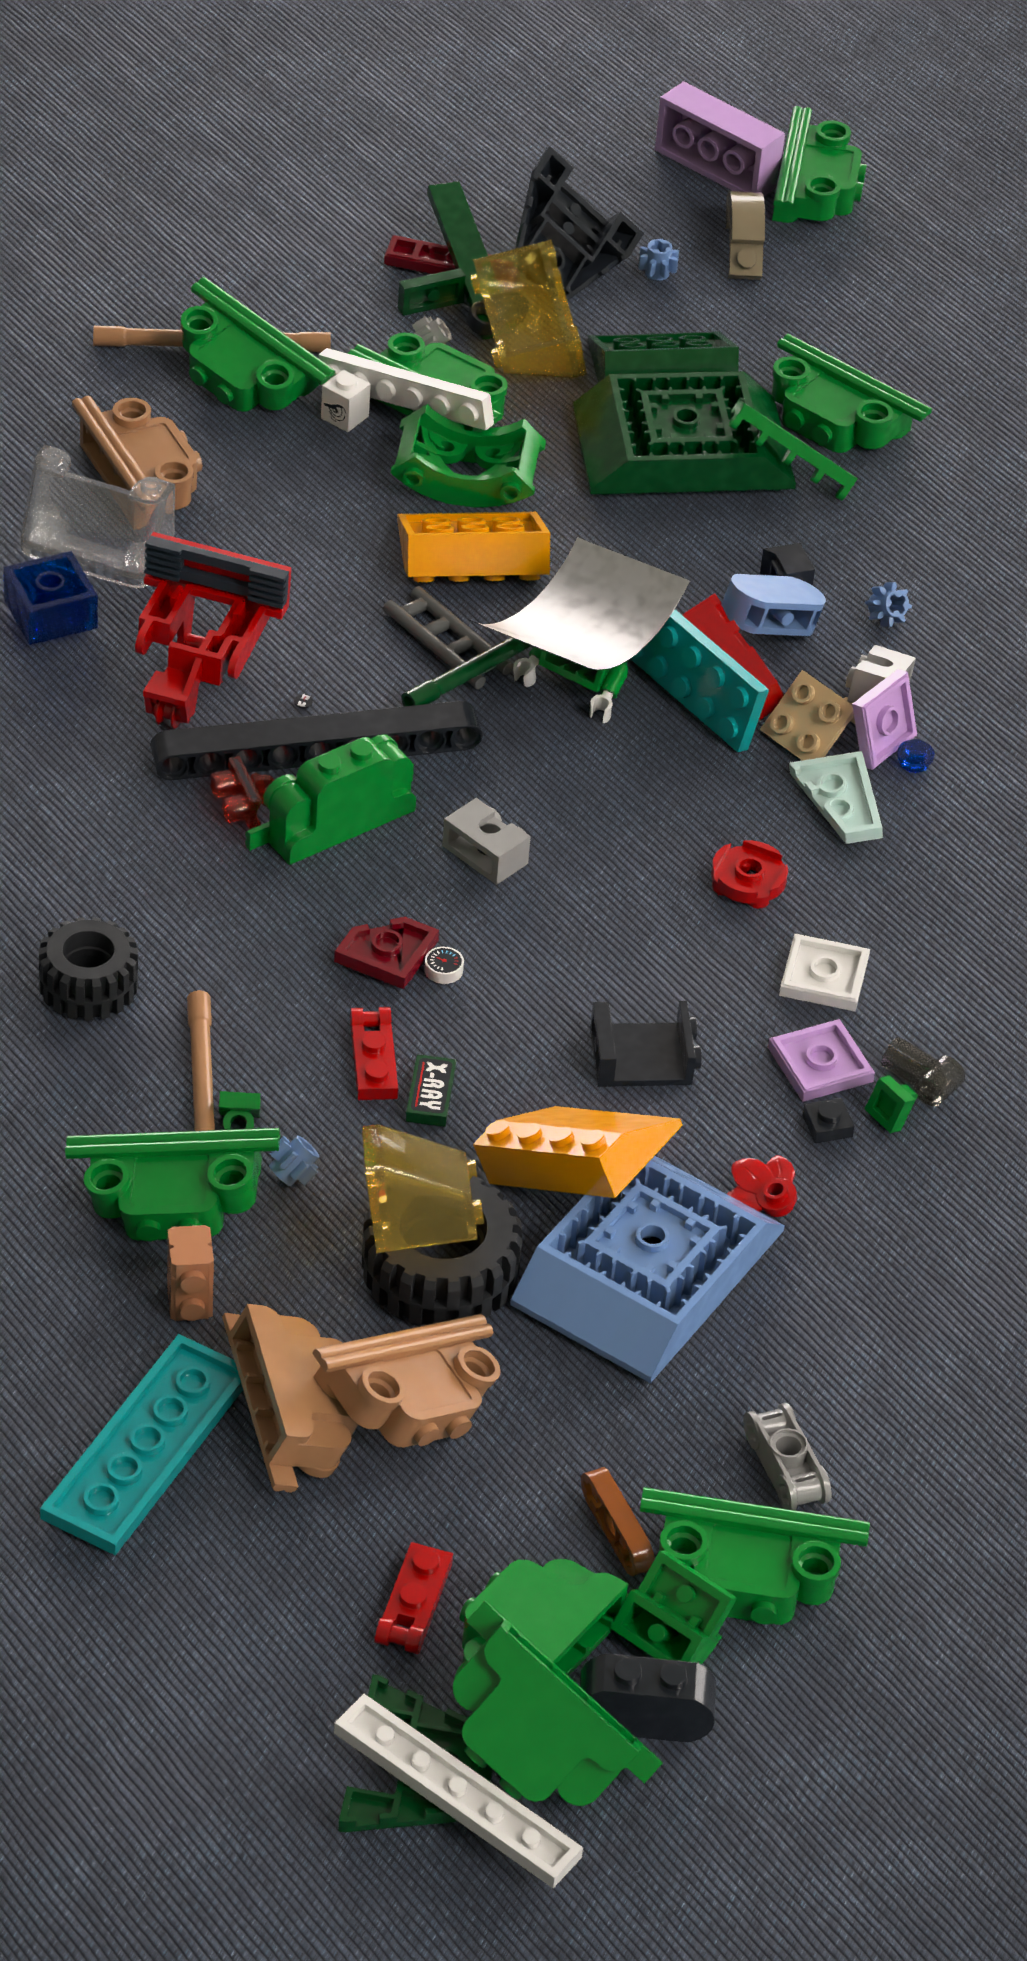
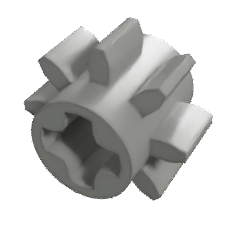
(432, 330)

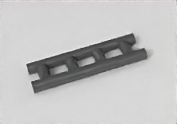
(445, 620)

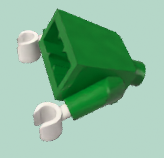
(606, 681)

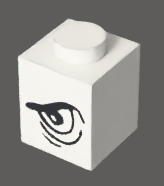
(345, 400)

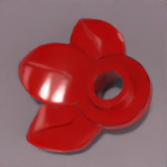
(765, 1185)

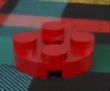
(752, 889)

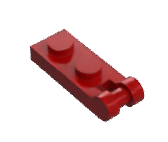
(373, 1054)
(414, 1597)

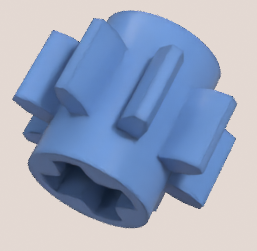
(658, 259)
(888, 604)
(294, 1161)

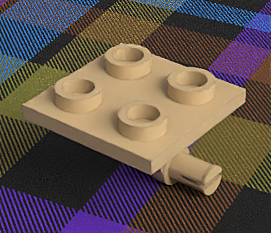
(808, 718)

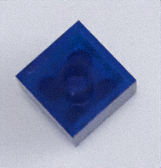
(50, 597)

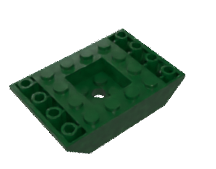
(676, 436)

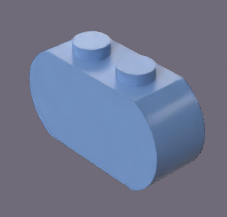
(773, 604)

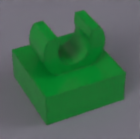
(891, 1103)
(239, 1105)

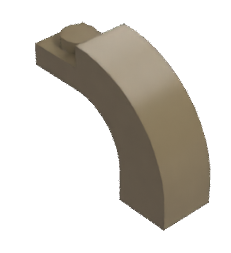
(747, 234)

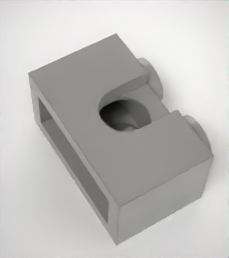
(874, 669)
(482, 828)

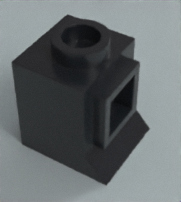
(787, 561)

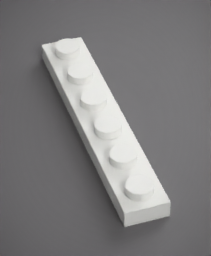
(416, 390)
(458, 1790)

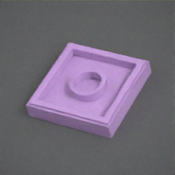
(884, 718)
(821, 1060)

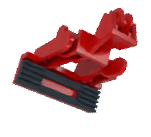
(189, 570)

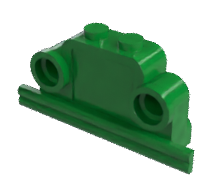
(817, 171)
(244, 355)
(440, 362)
(838, 402)
(336, 798)
(172, 1176)
(756, 1550)
(554, 1606)
(539, 1722)

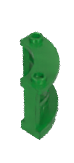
(433, 441)

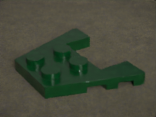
(379, 1810)

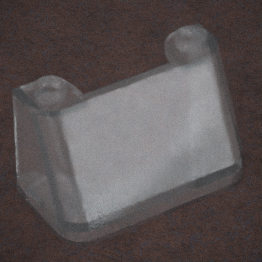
(94, 519)

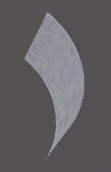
(597, 608)

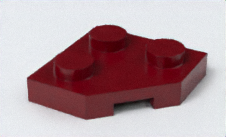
(389, 951)

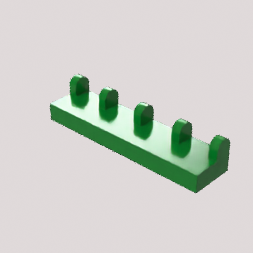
(795, 447)

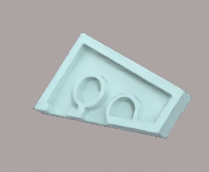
(842, 794)

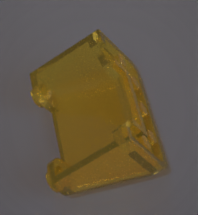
(529, 313)
(418, 1190)

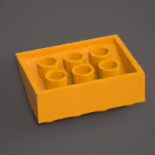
(474, 545)
(572, 1149)

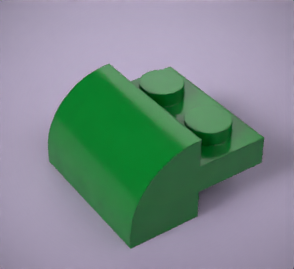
(674, 1612)

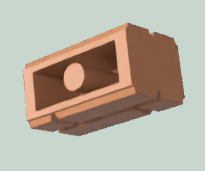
(190, 1273)

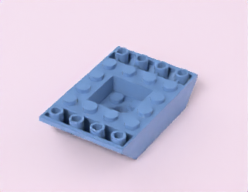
(636, 1297)

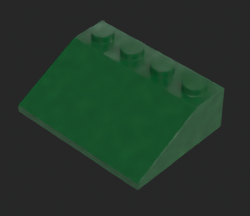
(662, 353)

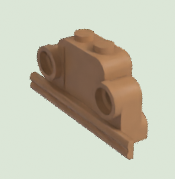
(132, 446)
(413, 1380)
(287, 1406)

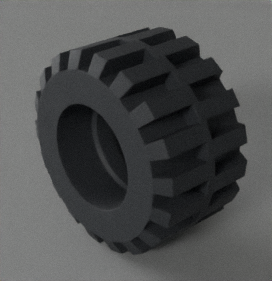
(88, 968)

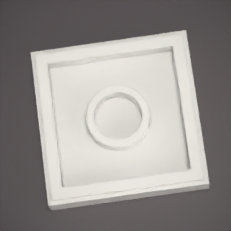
(824, 972)

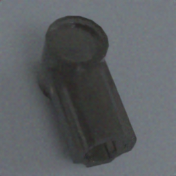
(932, 1077)

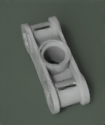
(787, 1457)

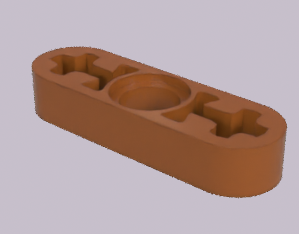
(617, 1521)

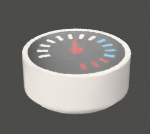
(444, 965)

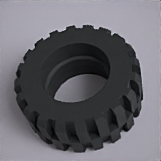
(453, 1288)

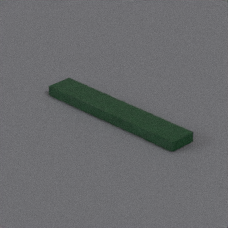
(459, 234)

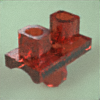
(246, 792)

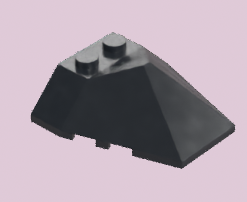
(581, 237)

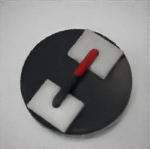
(303, 701)

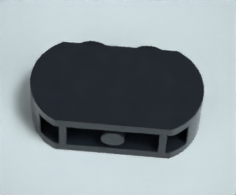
(653, 1695)

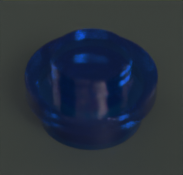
(915, 755)

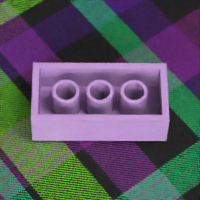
(719, 140)

